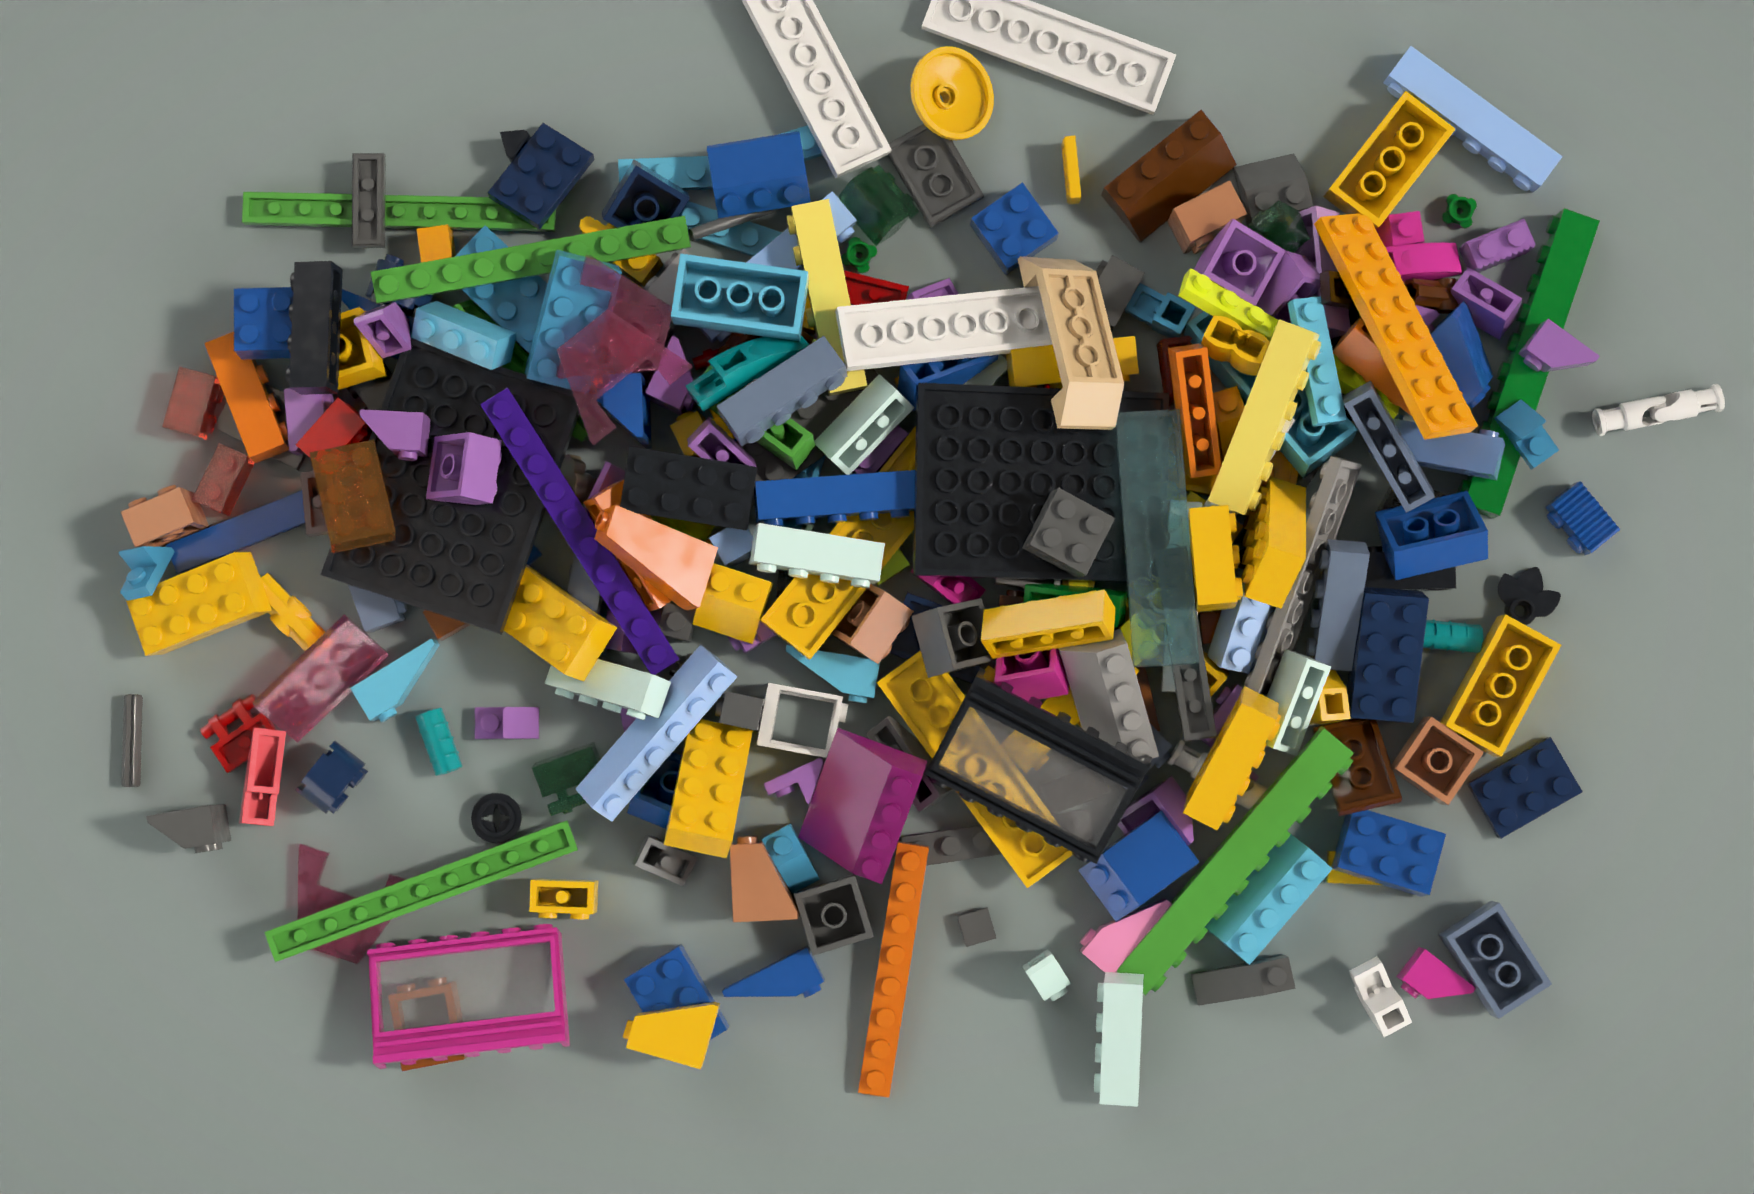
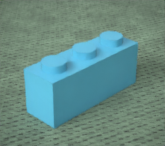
(463, 335)

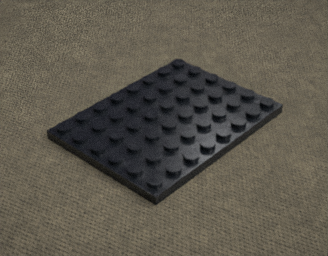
(987, 470)
(451, 554)

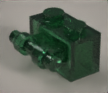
(877, 204)
(1281, 226)
(563, 772)

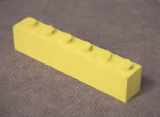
(827, 286)
(1264, 417)

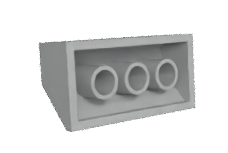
(1109, 694)

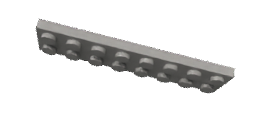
(1323, 523)

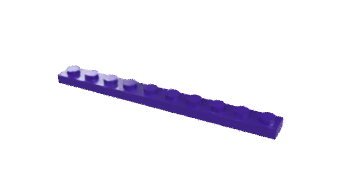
(579, 531)

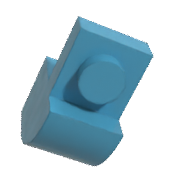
(1163, 313)

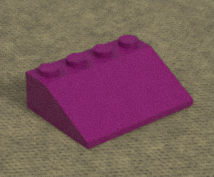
(861, 803)

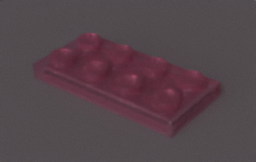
(320, 678)

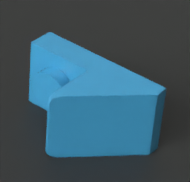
(1526, 433)
(146, 568)

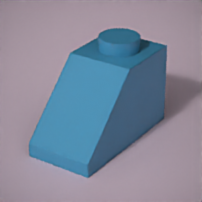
(790, 858)

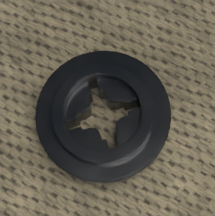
(486, 829)

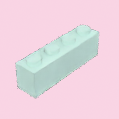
(816, 554)
(615, 687)
(1120, 1039)

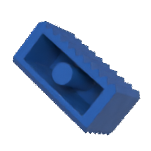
(1581, 519)

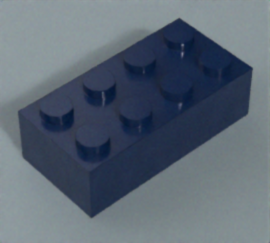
(1388, 655)

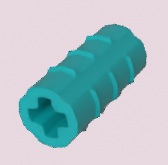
(1453, 636)
(438, 741)

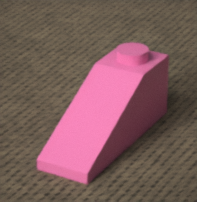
(1117, 939)

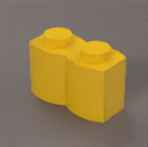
(1231, 344)

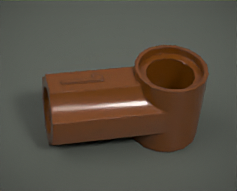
(1433, 293)

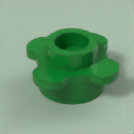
(1467, 207)
(858, 246)

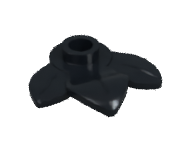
(1529, 594)

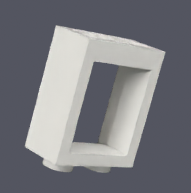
(770, 711)

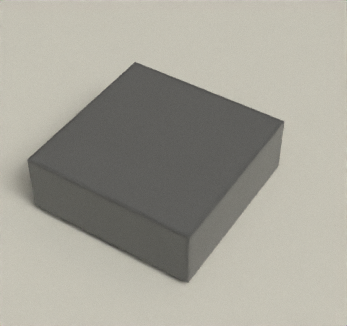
(976, 927)

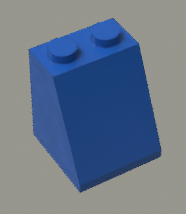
(1464, 354)

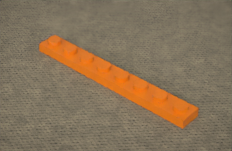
(893, 969)

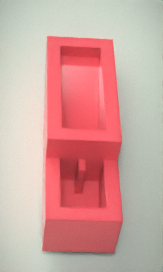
(262, 777)

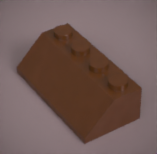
(1169, 175)

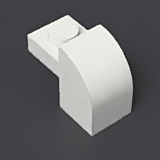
(1379, 997)

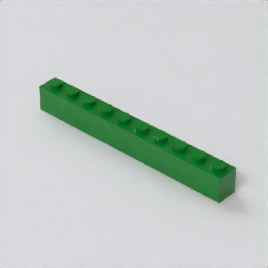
(1549, 298)

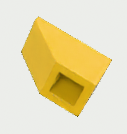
(1333, 702)

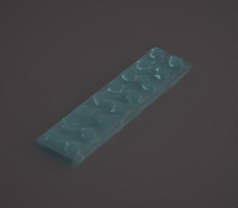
(1156, 538)

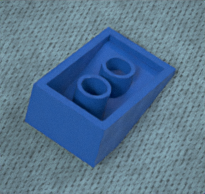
(1139, 865)

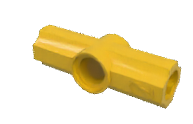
(290, 614)

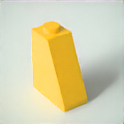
(674, 1033)

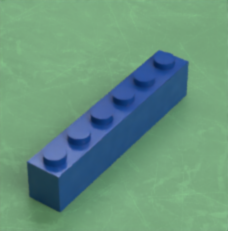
(835, 497)

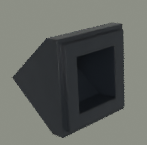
(514, 142)

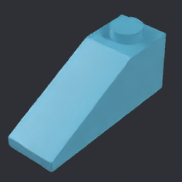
(844, 672)
(391, 685)

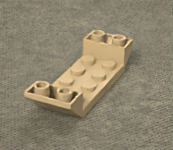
(1080, 342)

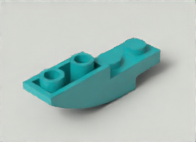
(739, 367)

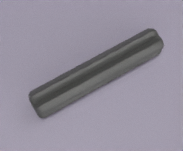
(132, 740)

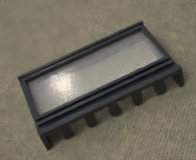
(1037, 769)

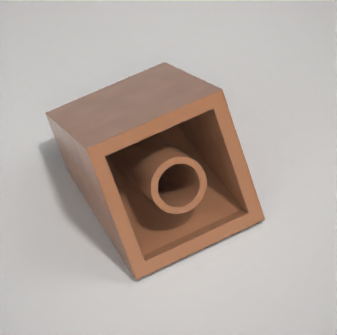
(757, 885)

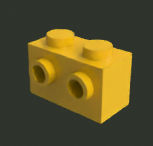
(563, 896)

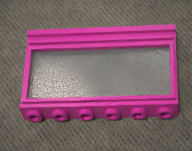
(468, 995)

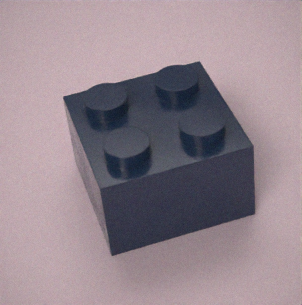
(644, 198)

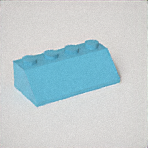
(1269, 899)

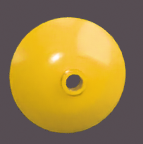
(964, 90)

